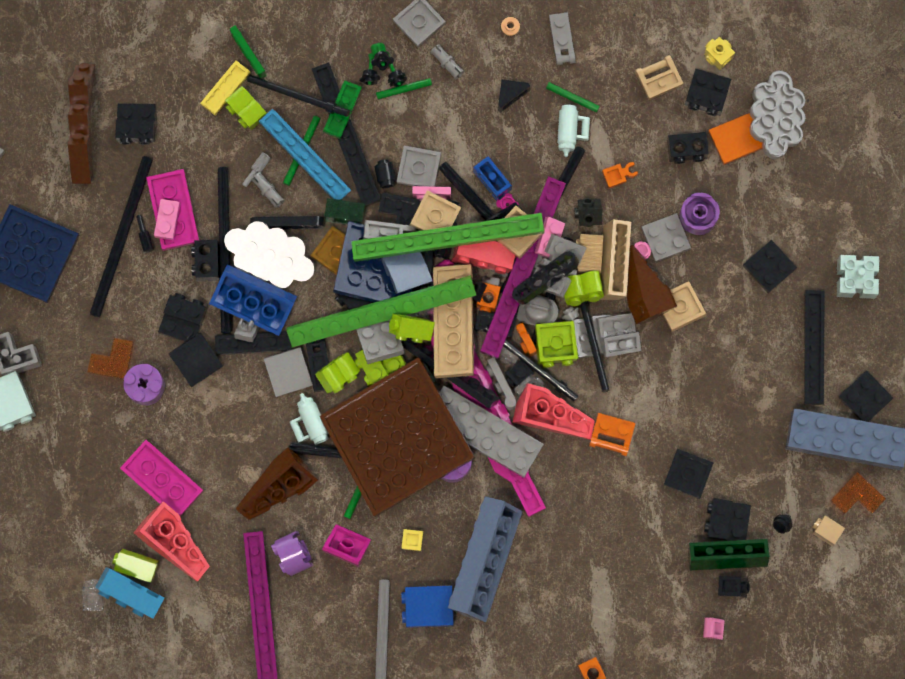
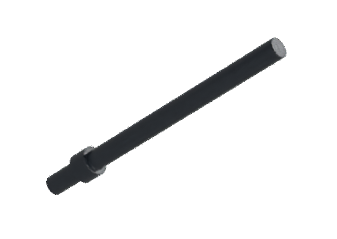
(329, 107)
(594, 346)
(560, 386)

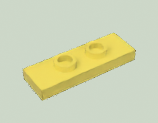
(225, 87)

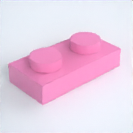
(419, 192)
(167, 219)
(551, 226)

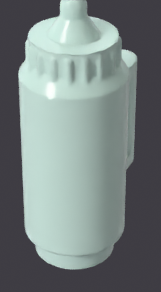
(568, 128)
(309, 415)

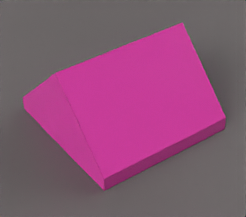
(346, 545)

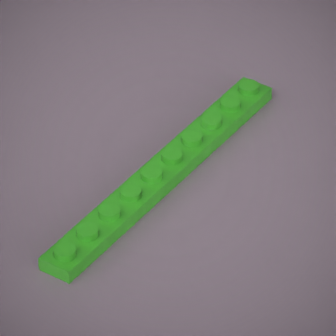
(448, 237)
(381, 311)

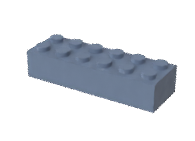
(846, 439)
(485, 559)

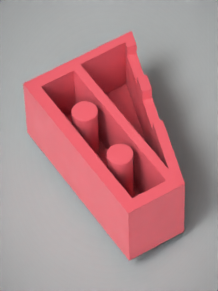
(485, 255)

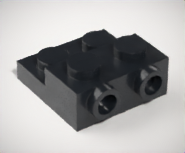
(707, 92)
(135, 123)
(182, 318)
(727, 520)

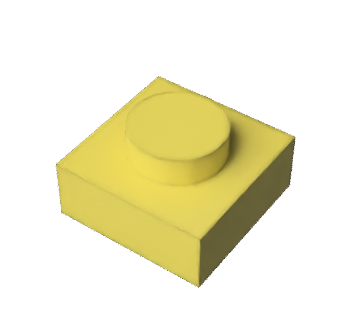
(412, 540)

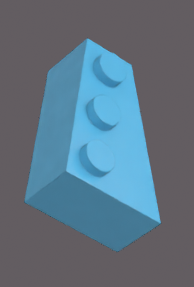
(129, 593)

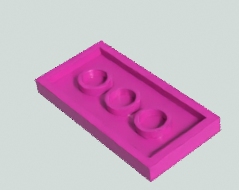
(174, 187)
(161, 478)

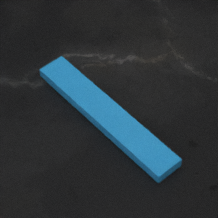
(304, 155)

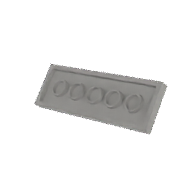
(491, 434)

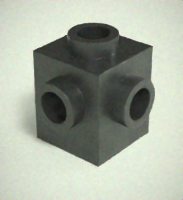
(589, 212)

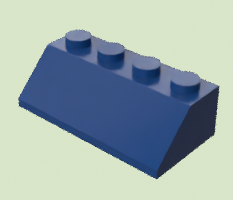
(253, 300)

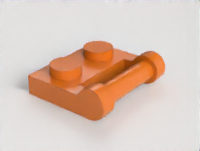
(613, 428)

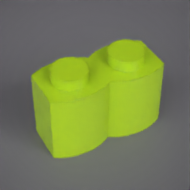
(245, 108)
(584, 288)
(338, 372)

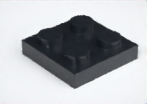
(769, 266)
(865, 397)
(688, 474)

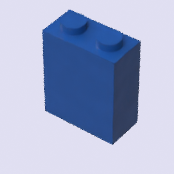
(427, 606)

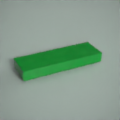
(248, 53)
(347, 99)

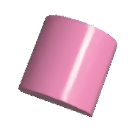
(713, 628)

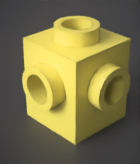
(718, 52)

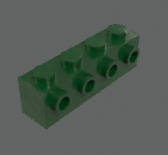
(728, 554)

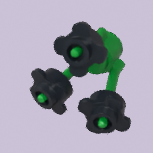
(381, 58)

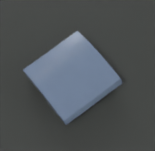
(406, 271)

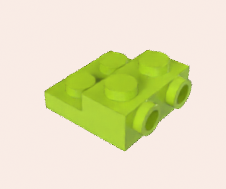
(556, 343)
(380, 369)

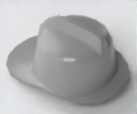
(538, 311)

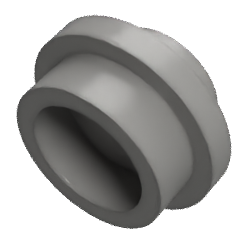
(570, 313)

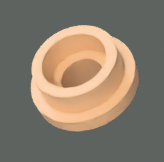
(510, 31)

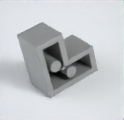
(16, 359)

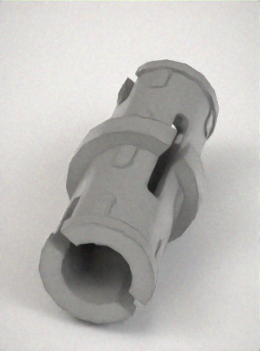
(447, 61)
(268, 190)

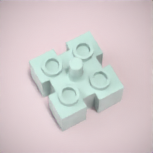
(857, 276)

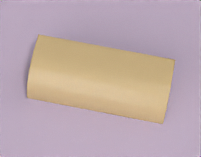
(615, 259)

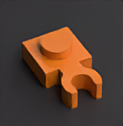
(616, 174)
(527, 345)

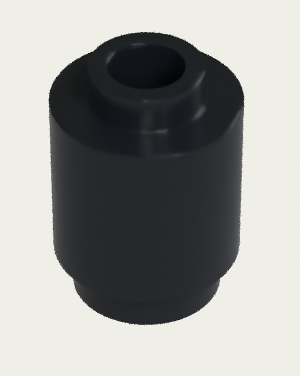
(385, 174)

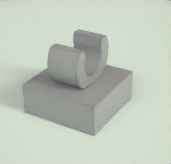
(246, 330)

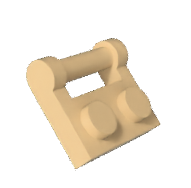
(662, 82)

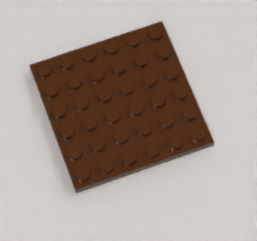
(397, 437)

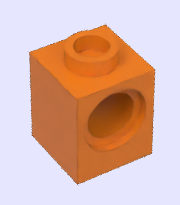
(494, 291)
(591, 664)

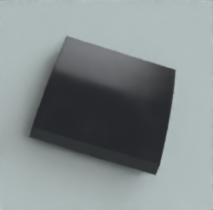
(195, 359)

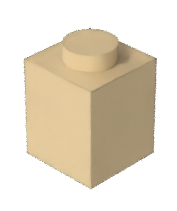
(827, 530)

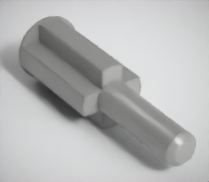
(257, 167)

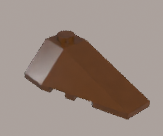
(645, 292)
(281, 480)

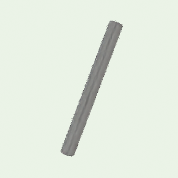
(382, 629)

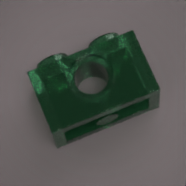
(343, 211)

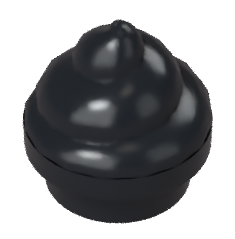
(782, 523)

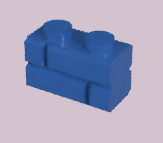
(492, 178)

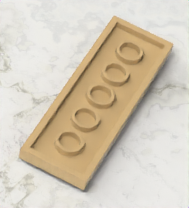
(453, 328)

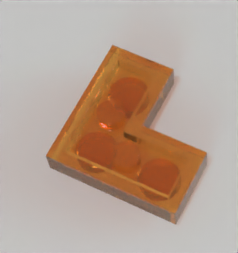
(115, 365)
(857, 490)

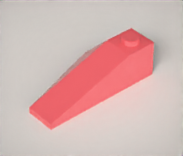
(547, 412)
(168, 537)

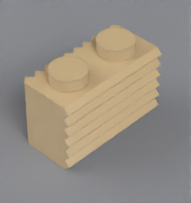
(593, 254)

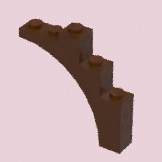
(79, 119)

